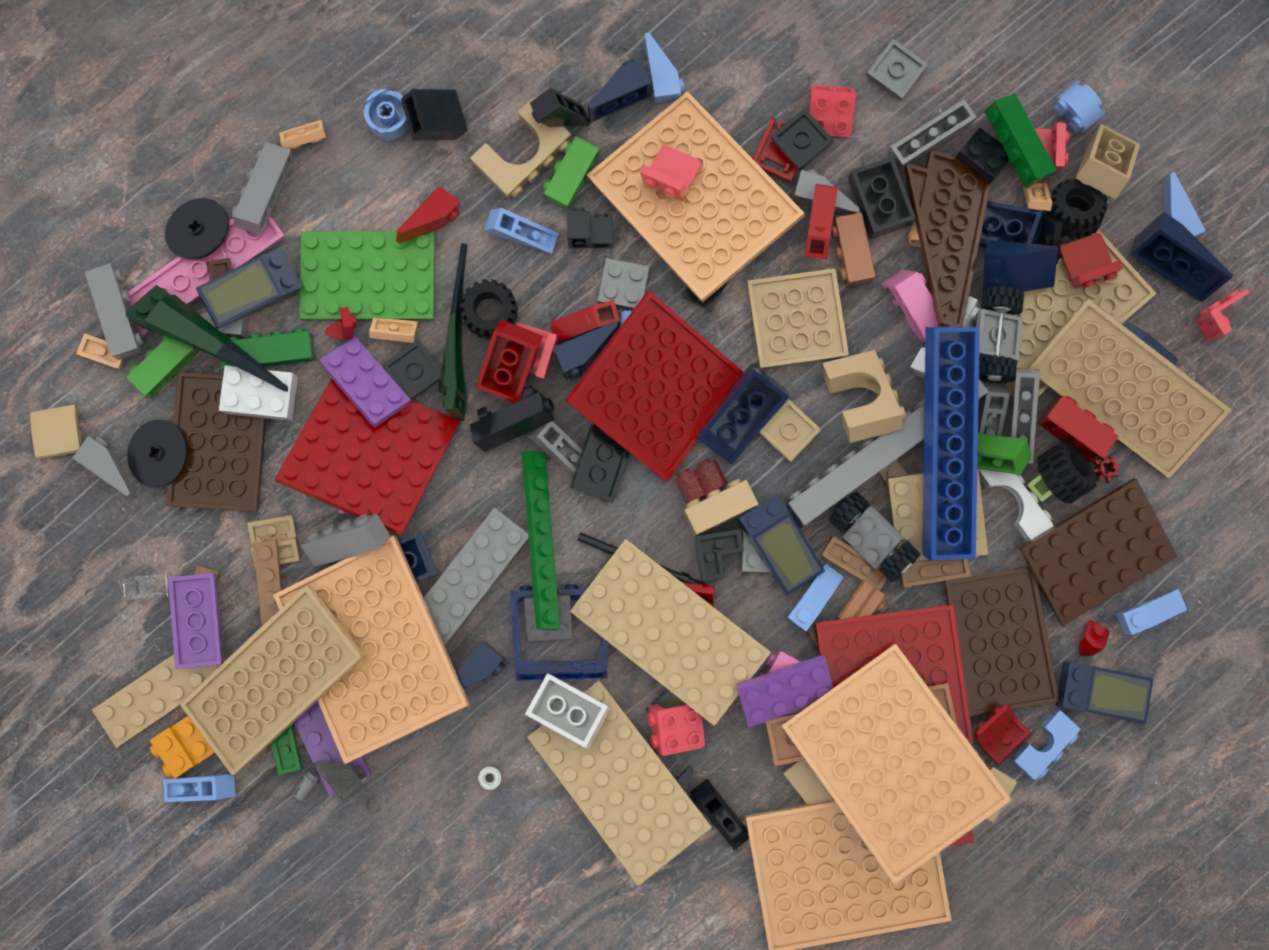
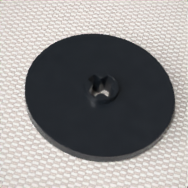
(207, 239)
(172, 457)

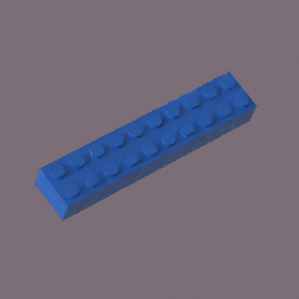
(950, 442)

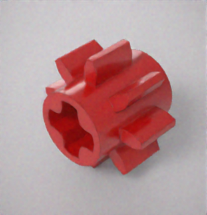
(1112, 468)

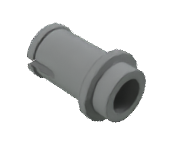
(306, 785)

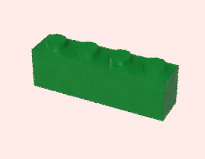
(1020, 140)
(278, 348)

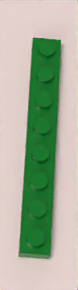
(540, 541)

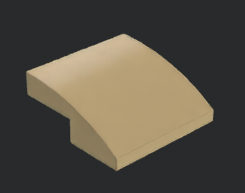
(55, 431)
(277, 528)

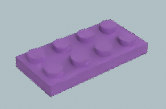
(364, 382)
(195, 620)
(784, 690)
(320, 742)

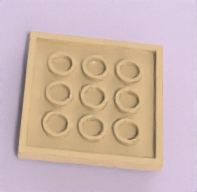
(797, 318)
(907, 512)

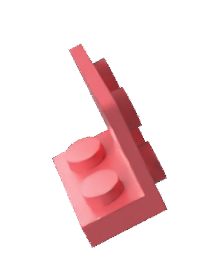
(833, 108)
(1212, 322)
(545, 352)

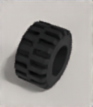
(1084, 197)
(481, 292)
(1066, 472)

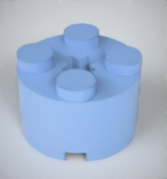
(376, 107)
(1079, 107)

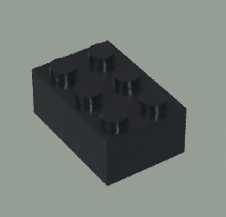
(881, 197)

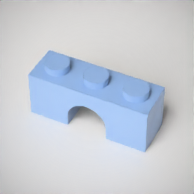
(1060, 733)

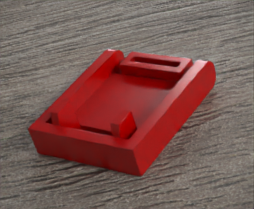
(769, 151)

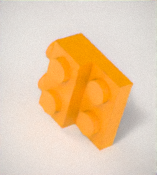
(180, 748)

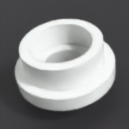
(482, 778)

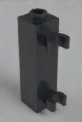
(512, 421)

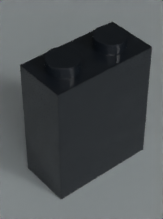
(434, 114)

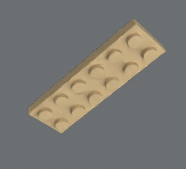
(149, 699)

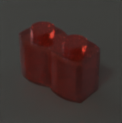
(700, 481)

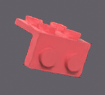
(1054, 143)
(671, 172)
(675, 729)

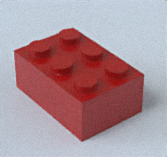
(509, 361)
(1077, 427)

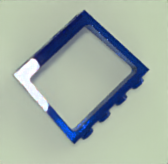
(559, 669)

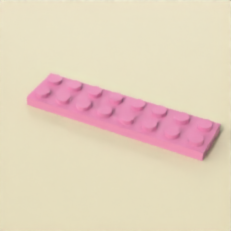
(184, 275)

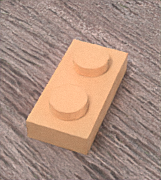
(303, 134)
(1038, 197)
(393, 330)
(98, 351)

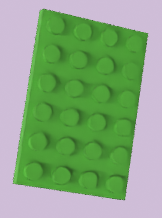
(367, 275)

